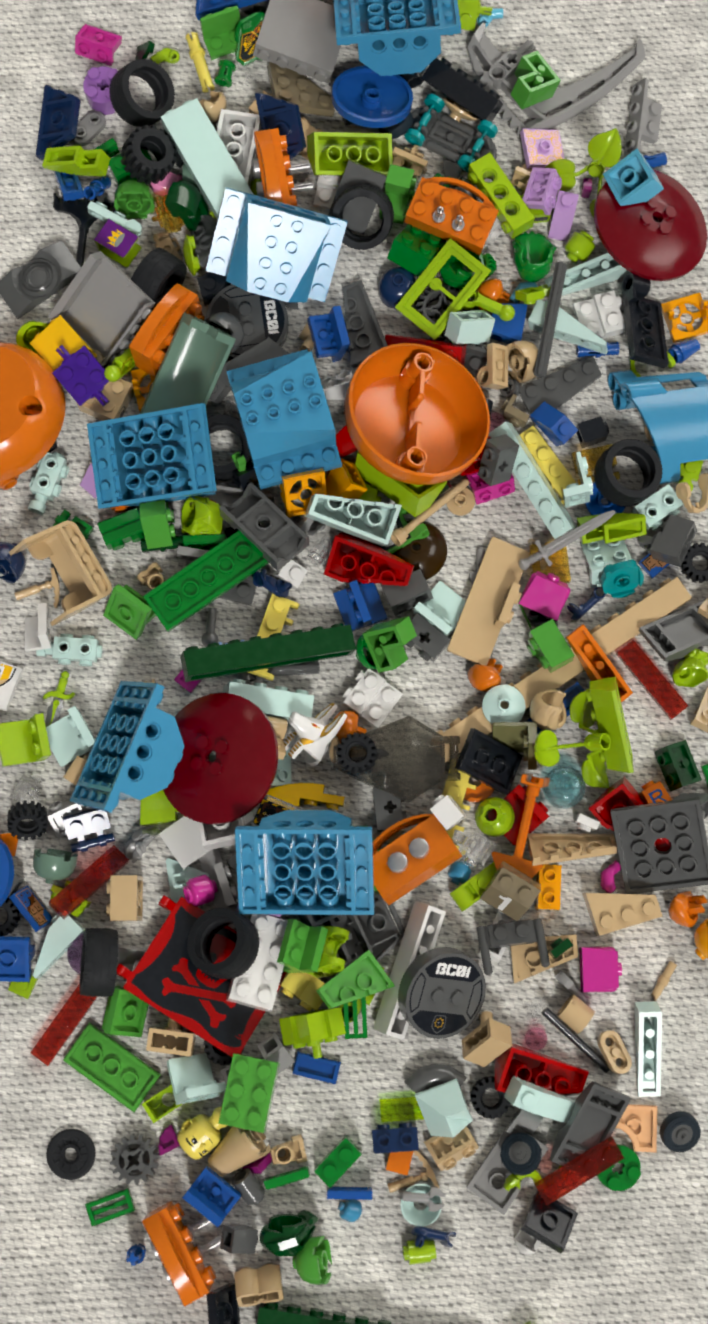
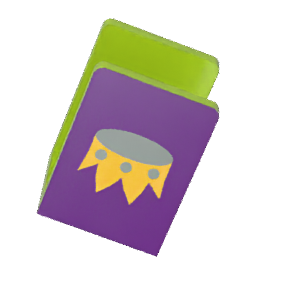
(117, 243)

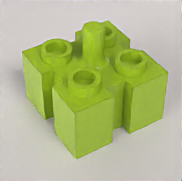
(312, 1029)

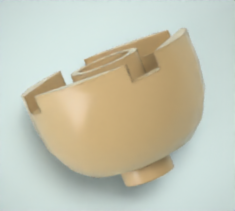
(522, 358)

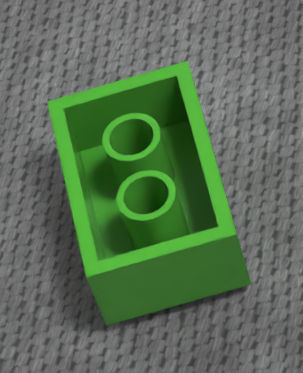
(249, 1093)

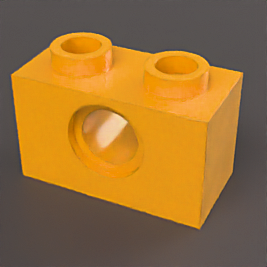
(550, 892)

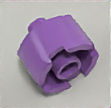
(96, 89)

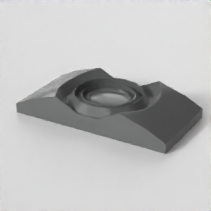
(39, 278)
(677, 633)
(591, 1122)

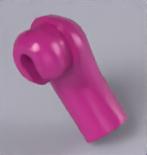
(607, 877)

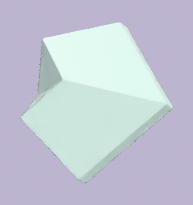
(444, 1109)

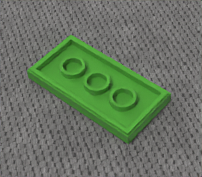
(111, 1067)

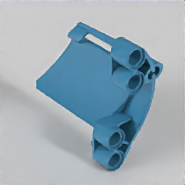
(673, 417)

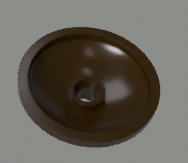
(430, 556)

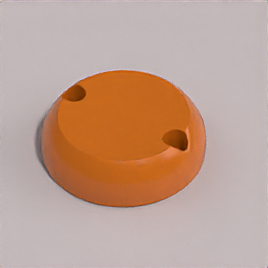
(29, 409)
(416, 414)

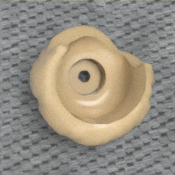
(548, 709)

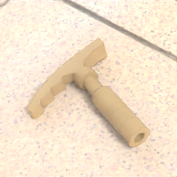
(37, 588)
(409, 1181)

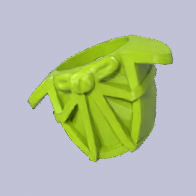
(201, 517)

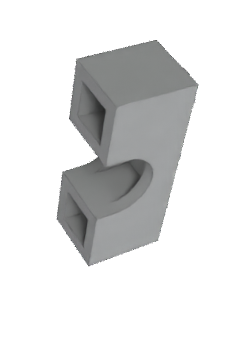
(272, 1050)

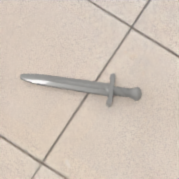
(563, 541)

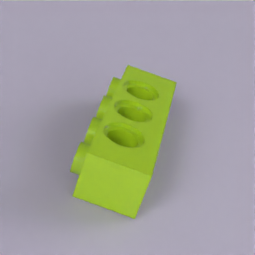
(488, 168)

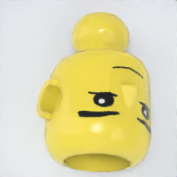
(200, 1134)

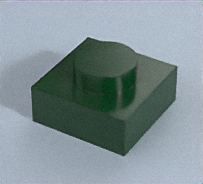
(559, 946)

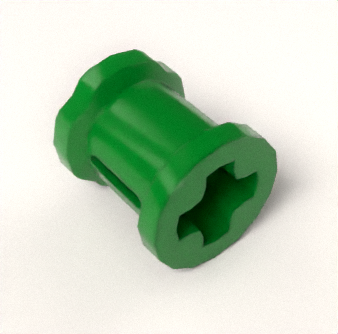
(229, 71)

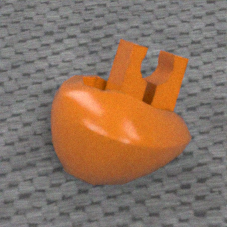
(493, 290)
(485, 676)
(350, 725)
(685, 908)

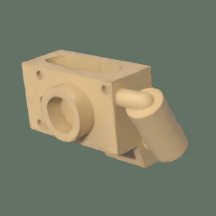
(164, 241)

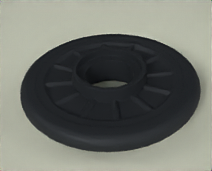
(56, 1154)

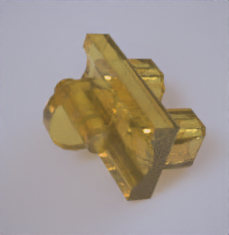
(163, 215)

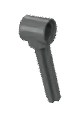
(295, 669)

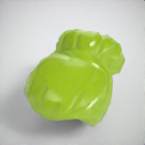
(691, 669)

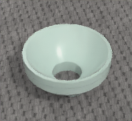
(415, 1216)

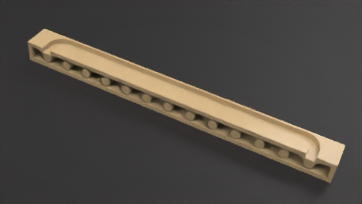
(609, 637)

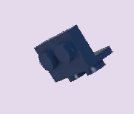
(395, 1140)

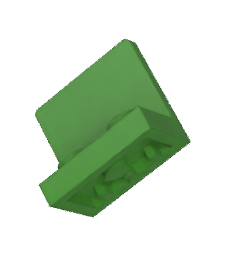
(219, 32)

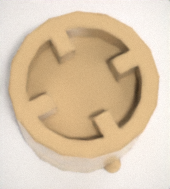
(575, 1014)

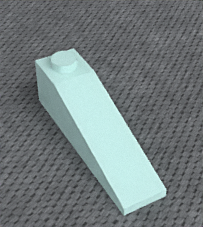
(591, 274)
(567, 329)
(648, 1047)
(539, 1100)

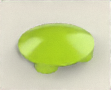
(188, 249)

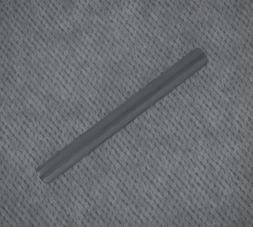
(550, 319)

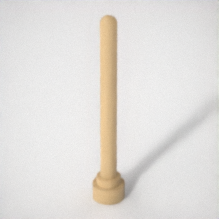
(400, 534)

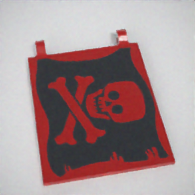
(182, 991)

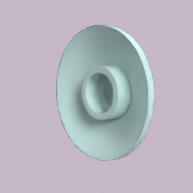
(495, 713)

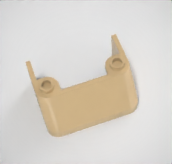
(73, 562)

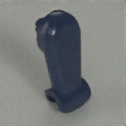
(275, 586)
(579, 612)
(427, 1233)

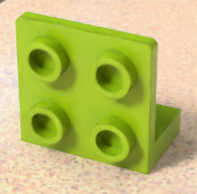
(24, 741)

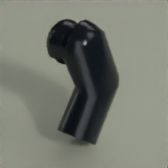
(538, 619)

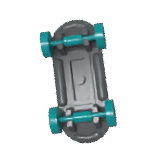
(448, 136)

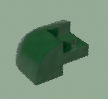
(186, 202)

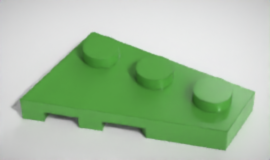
(356, 981)

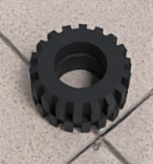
(155, 142)

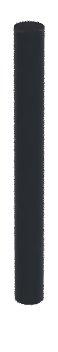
(575, 1039)

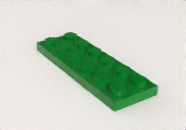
(205, 580)

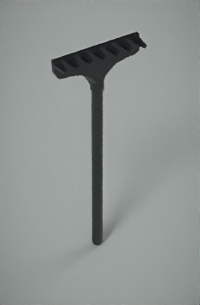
(79, 211)

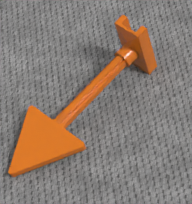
(517, 861)

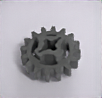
(125, 1152)

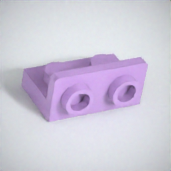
(542, 189)

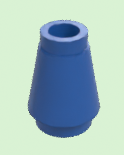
(684, 350)

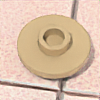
(462, 503)

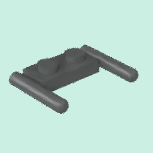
(511, 935)

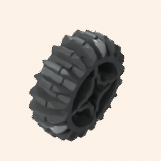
(434, 311)

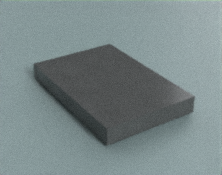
(360, 209)

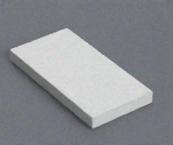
(185, 840)

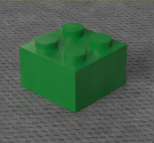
(415, 249)

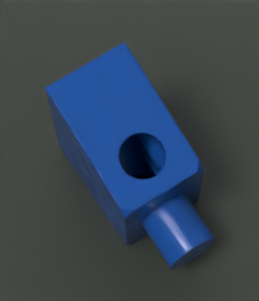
(510, 331)

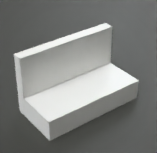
(38, 630)

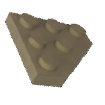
(299, 90)

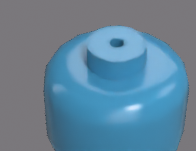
(459, 873)
(350, 1210)

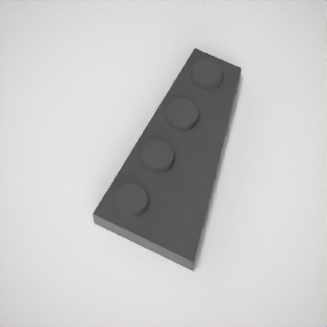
(361, 324)
(560, 385)

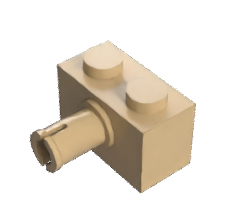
(171, 1040)
(486, 1041)

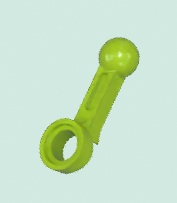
(505, 312)

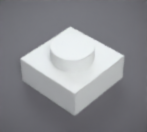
(586, 823)

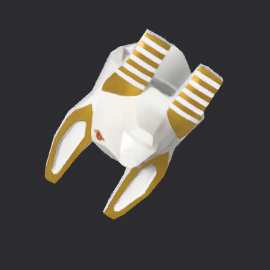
(313, 734)

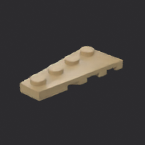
(555, 848)

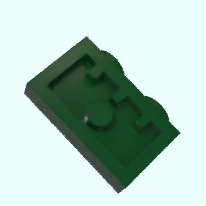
(677, 765)

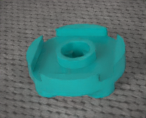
(626, 570)

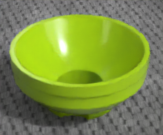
(503, 821)

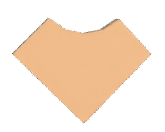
(641, 1126)

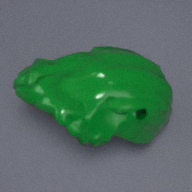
(532, 256)

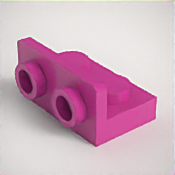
(97, 44)
(484, 492)

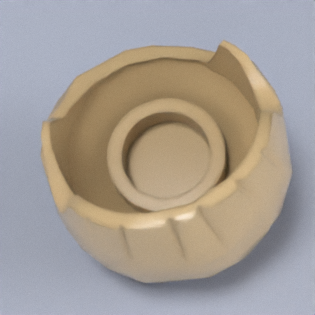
(214, 105)

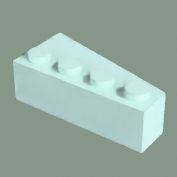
(355, 516)
(271, 701)

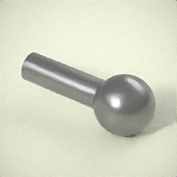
(210, 635)

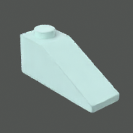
(57, 941)

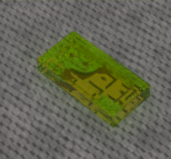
(400, 1109)

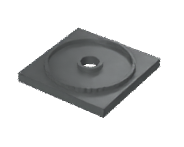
(644, 865)

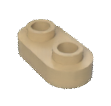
(615, 1050)

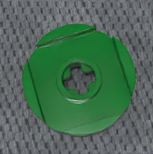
(629, 1175)

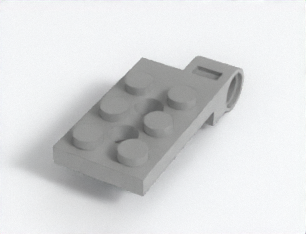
(492, 1165)

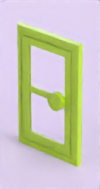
(449, 249)

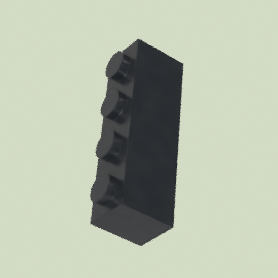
(461, 90)

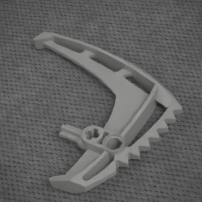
(506, 65)

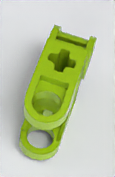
(329, 962)

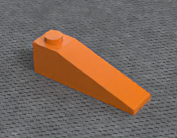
(595, 660)

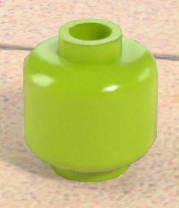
(579, 246)

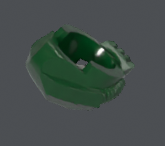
(288, 1233)

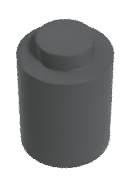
(248, 1186)

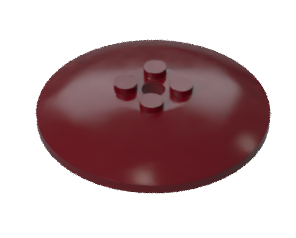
(649, 247)
(243, 762)

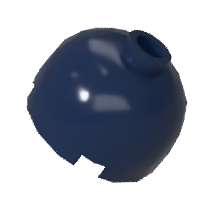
(394, 285)
(13, 564)

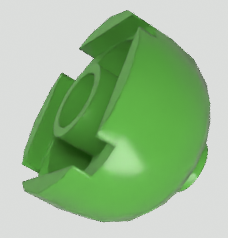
(134, 197)
(312, 1264)

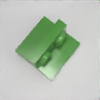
(128, 610)
(302, 947)
(124, 1014)

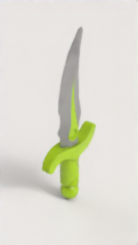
(54, 709)

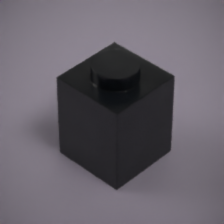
(592, 432)

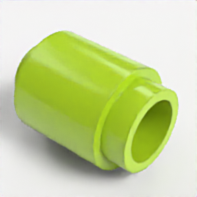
(419, 1255)

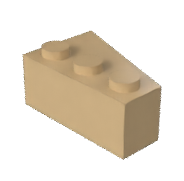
(620, 911)

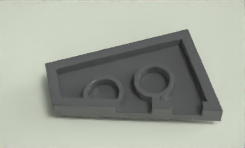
(203, 237)

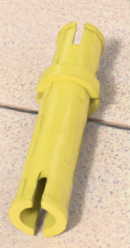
(197, 55)

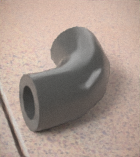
(432, 1076)

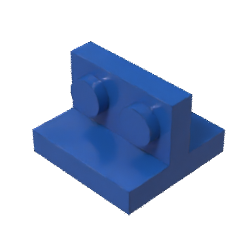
(329, 334)
(360, 605)
(16, 959)
(212, 1196)

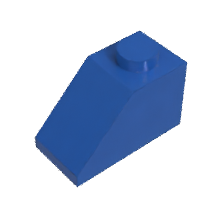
(553, 424)

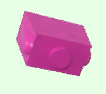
(545, 594)
(599, 969)

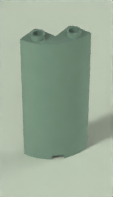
(189, 366)

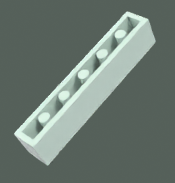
(537, 486)

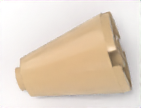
(237, 1150)

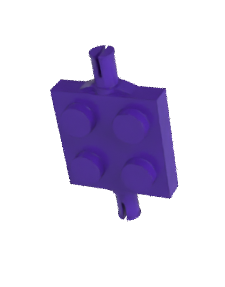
(81, 375)

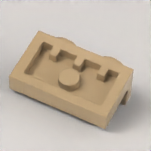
(449, 1150)

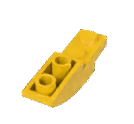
(310, 792)

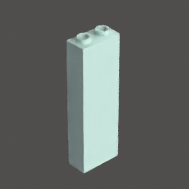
(203, 153)

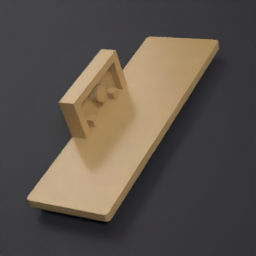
(489, 602)

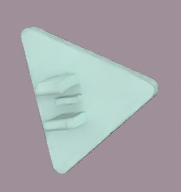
(178, 877)

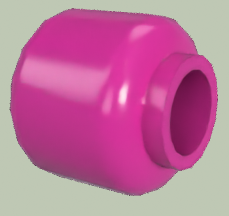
(200, 890)

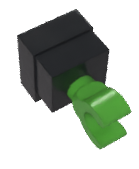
(244, 473)

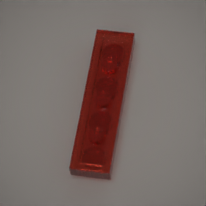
(652, 680)
(88, 882)
(62, 1026)
(579, 1170)

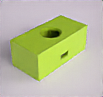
(155, 1107)

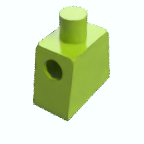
(157, 810)

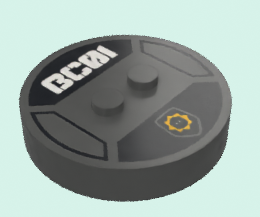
(258, 314)
(441, 992)

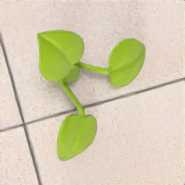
(603, 149)
(592, 768)

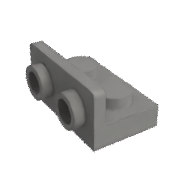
(61, 809)

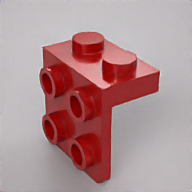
(517, 800)

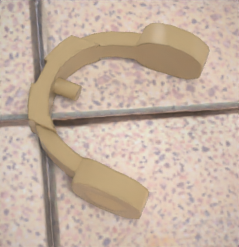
(684, 493)

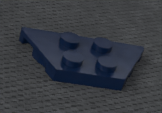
(285, 116)
(57, 120)

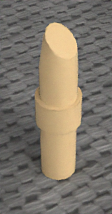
(663, 980)

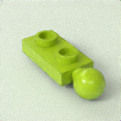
(120, 366)

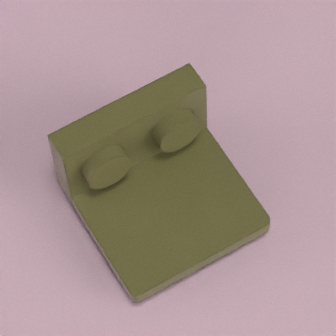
(518, 737)

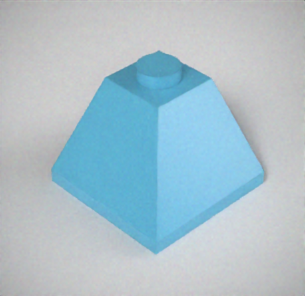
(633, 180)

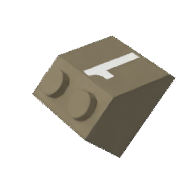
(511, 891)

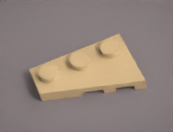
(527, 960)

